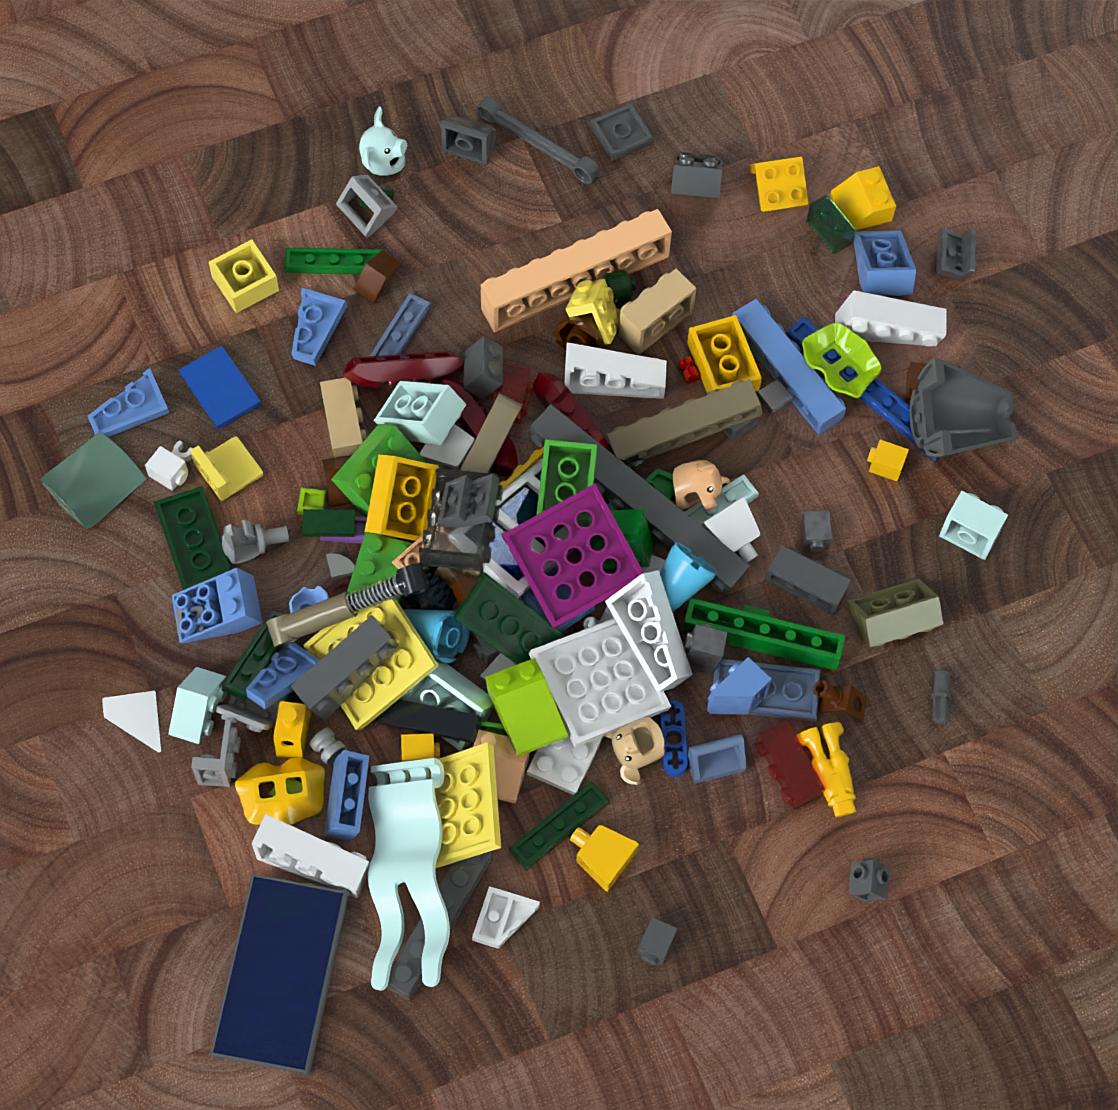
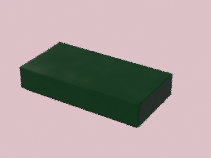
(328, 523)

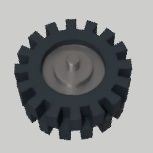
(436, 598)

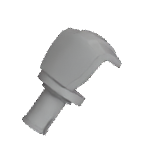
(250, 540)

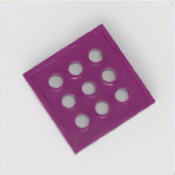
(555, 550)

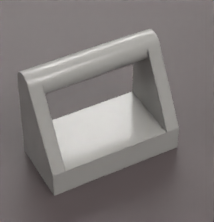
(373, 197)

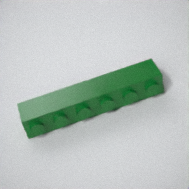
(768, 634)

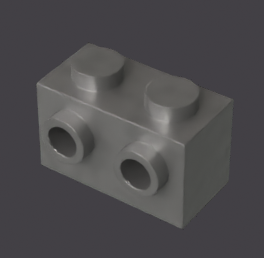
(704, 647)

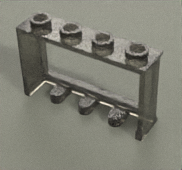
(457, 546)

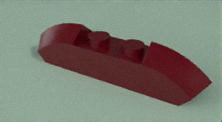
(416, 367)
(554, 392)
(472, 420)

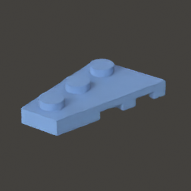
(316, 323)
(132, 407)
(282, 672)

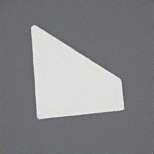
(136, 716)

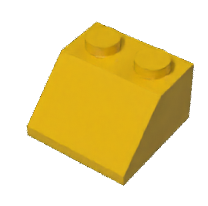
(865, 199)

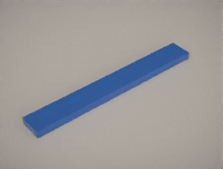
(876, 395)

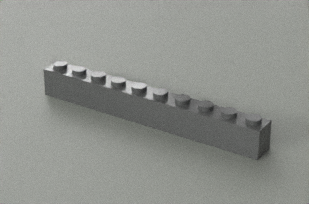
(630, 492)

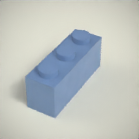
(346, 795)

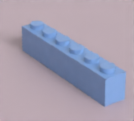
(786, 363)

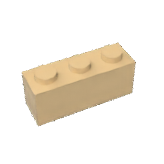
(342, 416)

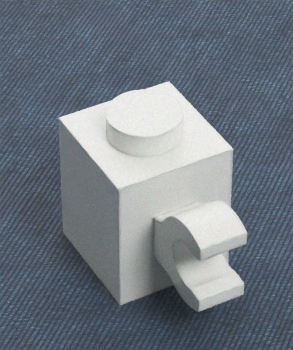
(169, 467)

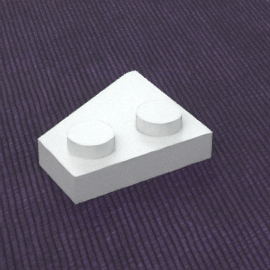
(502, 916)

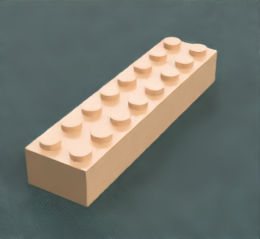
(554, 278)

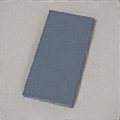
(789, 691)

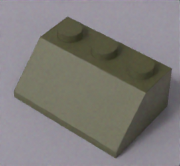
(896, 612)

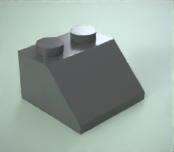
(468, 139)

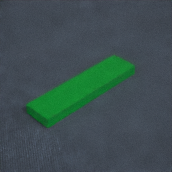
(327, 260)

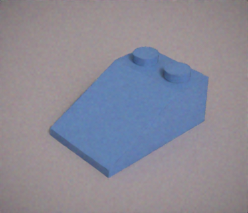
(884, 263)

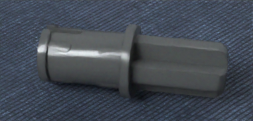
(941, 696)

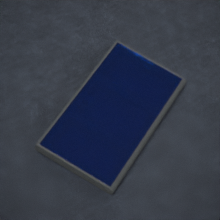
(280, 974)

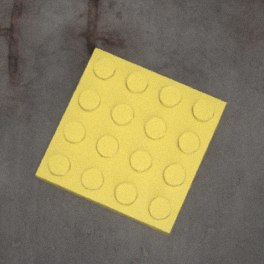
(394, 676)
(468, 805)

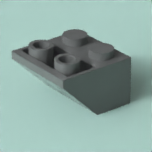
(696, 175)

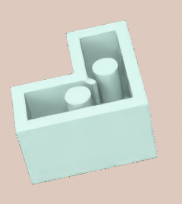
(195, 703)

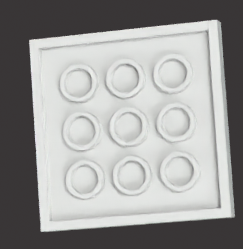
(597, 682)

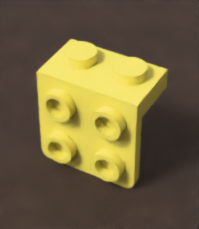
(597, 299)

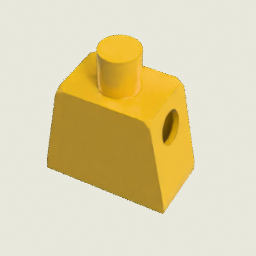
(291, 726)
(604, 854)

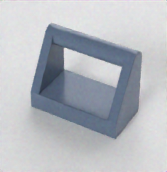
(717, 759)

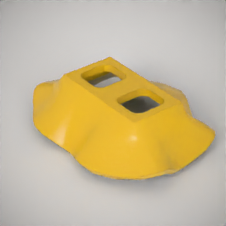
(283, 806)

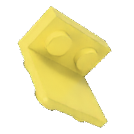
(227, 467)

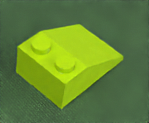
(525, 707)

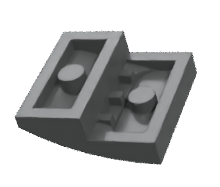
(468, 501)

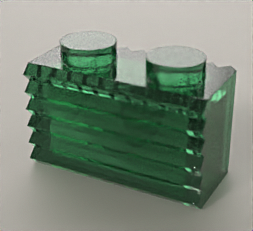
(830, 224)

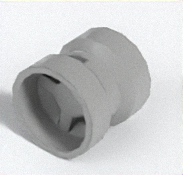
(326, 745)

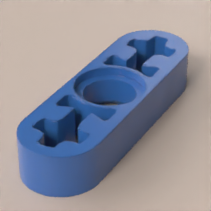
(681, 756)

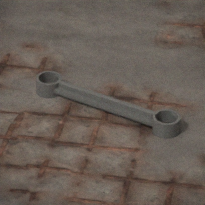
(583, 168)

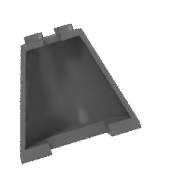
(958, 411)

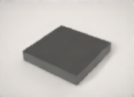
(621, 132)

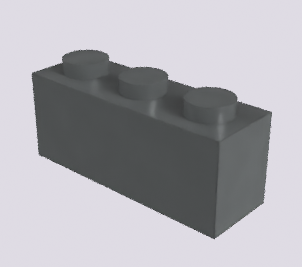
(808, 579)

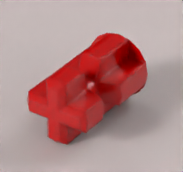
(690, 373)

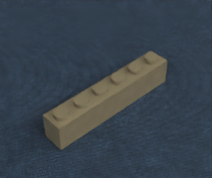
(686, 422)

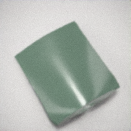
(93, 480)

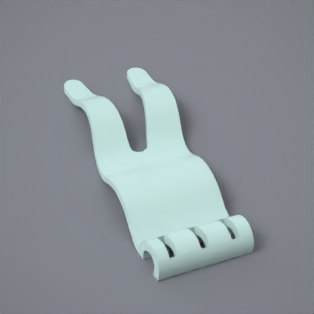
(407, 851)

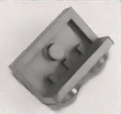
(956, 253)

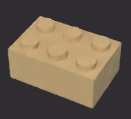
(656, 311)

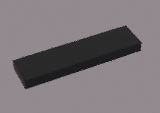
(431, 720)

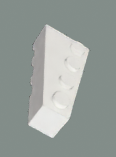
(892, 320)
(613, 373)
(651, 630)
(309, 856)

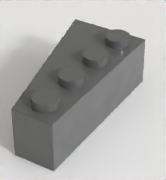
(345, 668)

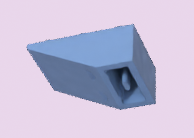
(227, 602)

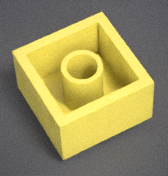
(244, 276)

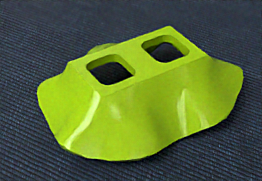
(853, 352)

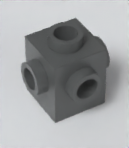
(869, 880)

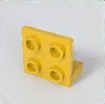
(780, 183)

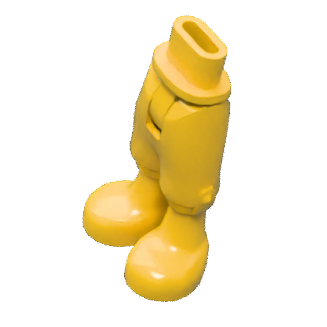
(834, 771)

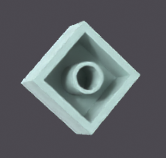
(973, 524)

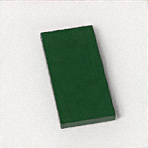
(192, 536)
(504, 621)

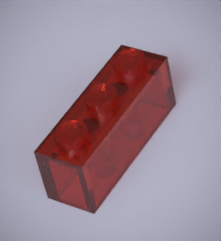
(789, 765)

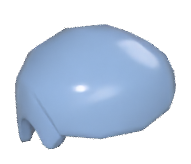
(307, 597)

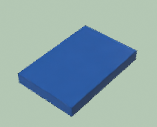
(219, 387)

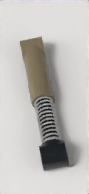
(291, 627)

